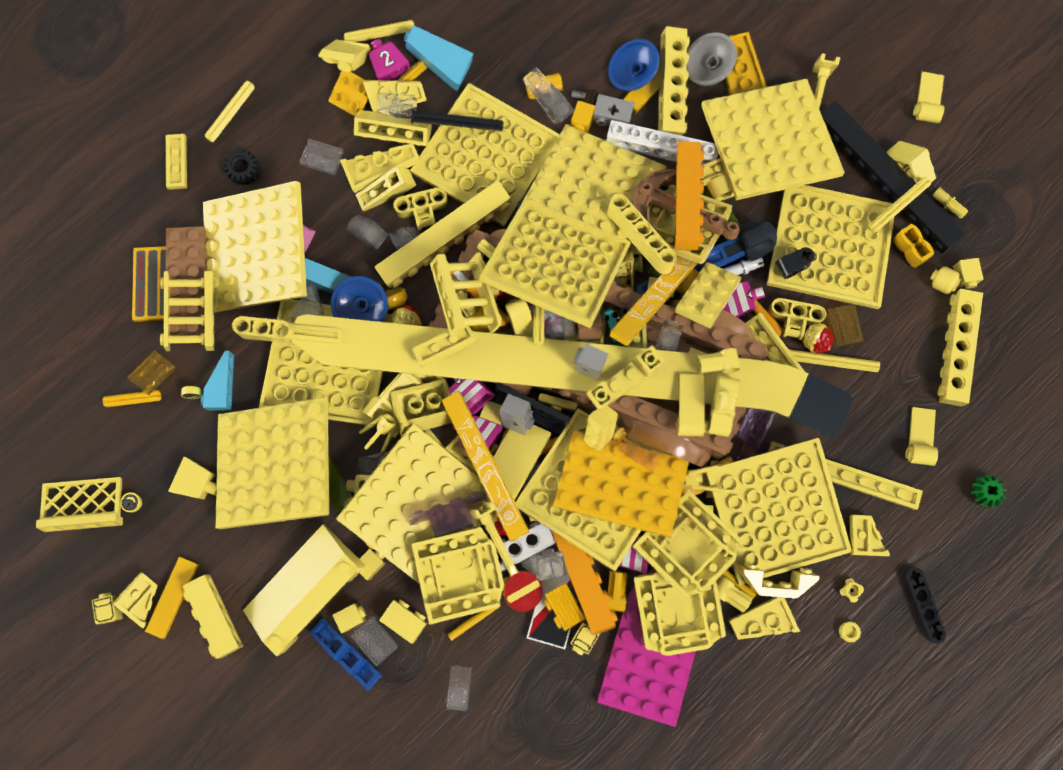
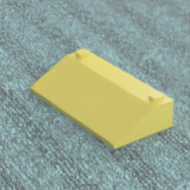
(302, 589)

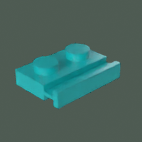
(611, 324)

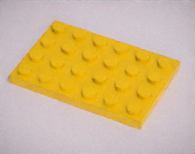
(619, 489)

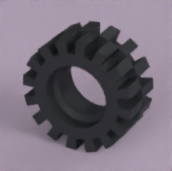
(234, 159)

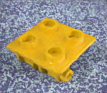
(349, 93)

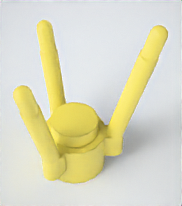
(385, 424)
(695, 476)

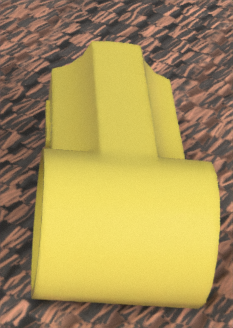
(724, 361)
(733, 595)

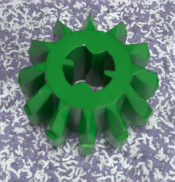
(995, 486)

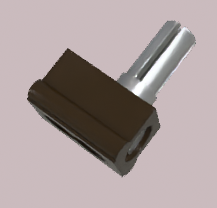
(589, 97)

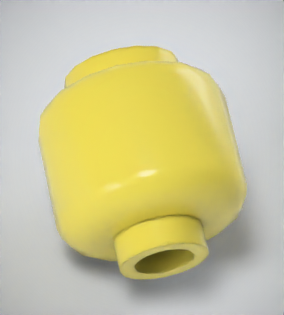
(945, 280)

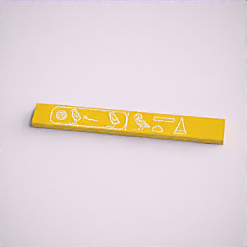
(651, 301)
(485, 466)

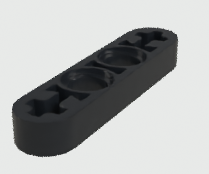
(921, 606)

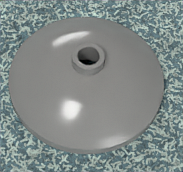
(705, 53)

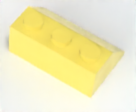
(421, 406)

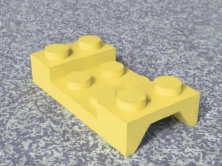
(383, 403)

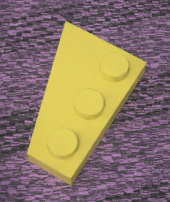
(374, 87)
(764, 619)

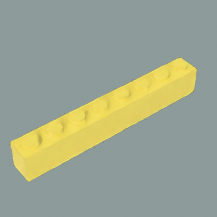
(444, 234)

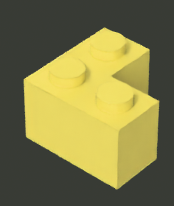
(912, 160)

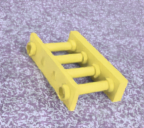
(206, 302)
(451, 304)

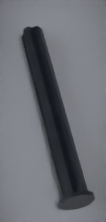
(456, 120)

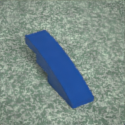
(346, 654)

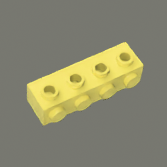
(391, 128)
(212, 616)

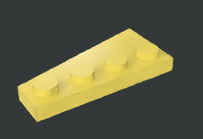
(367, 169)

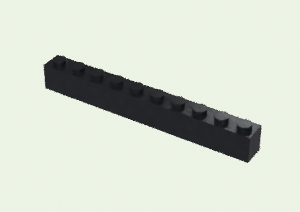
(889, 177)

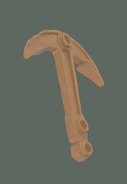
(649, 192)

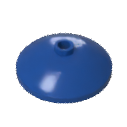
(634, 65)
(349, 294)

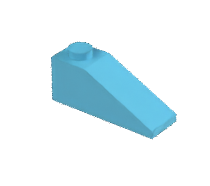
(218, 389)

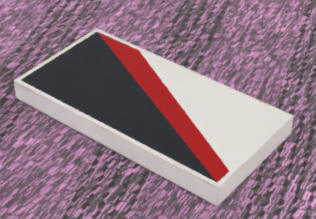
(542, 624)

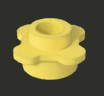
(857, 590)

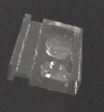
(321, 157)
(374, 641)

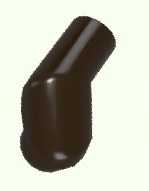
(618, 315)

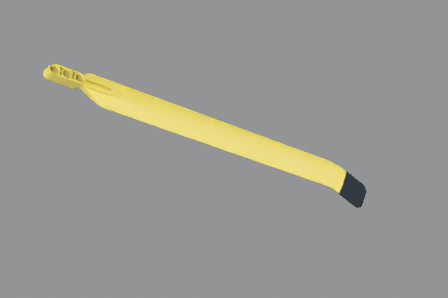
(550, 365)

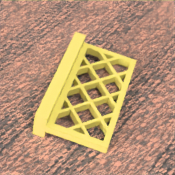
(78, 520)

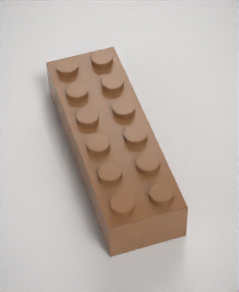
(186, 260)

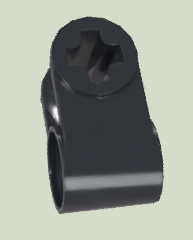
(793, 263)

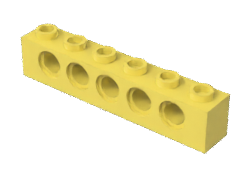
(678, 39)
(972, 303)

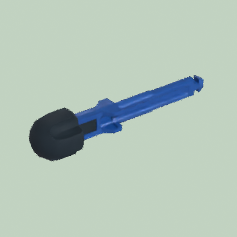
(753, 241)

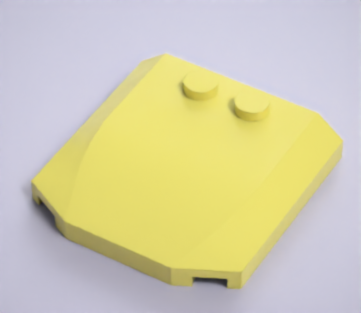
(664, 224)
(696, 552)
(458, 574)
(675, 622)

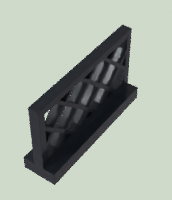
(542, 414)

